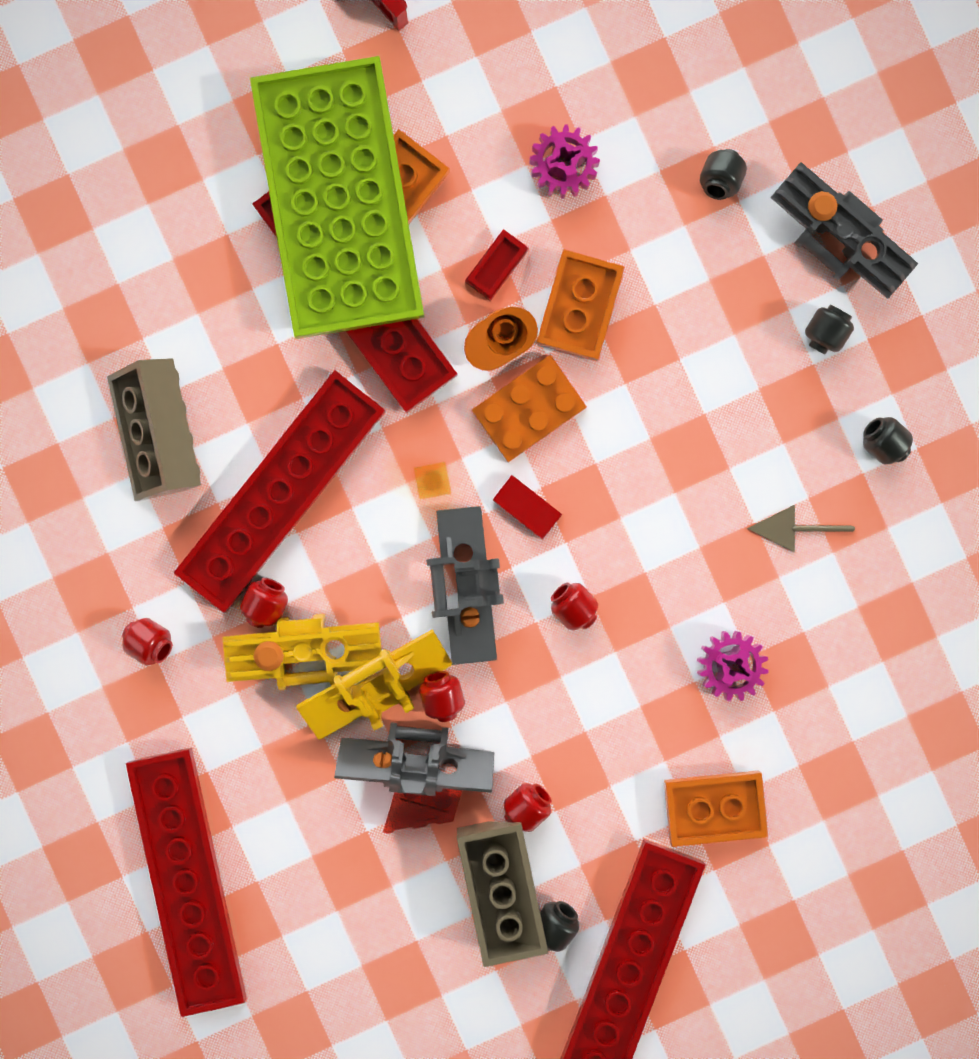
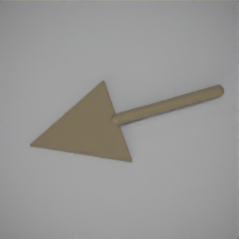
(782, 528)

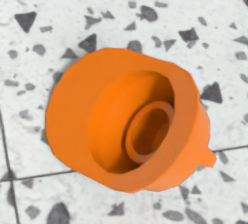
(500, 338)

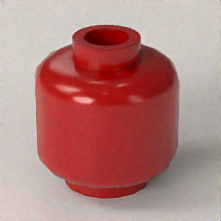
(264, 603)
(574, 606)
(147, 641)
(441, 696)
(528, 805)

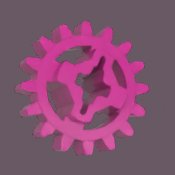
(576, 156)
(725, 676)

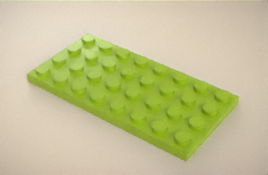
(337, 197)

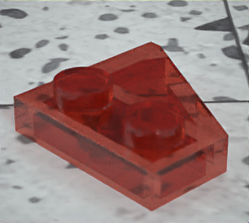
(421, 810)

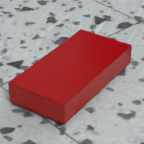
(497, 265)
(527, 507)

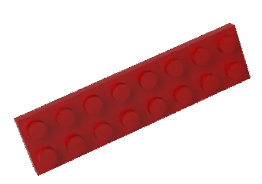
(397, 351)
(279, 491)
(186, 882)
(635, 954)

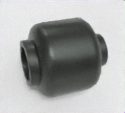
(723, 174)
(829, 329)
(887, 440)
(559, 925)

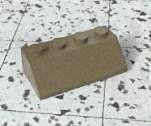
(154, 428)
(501, 892)

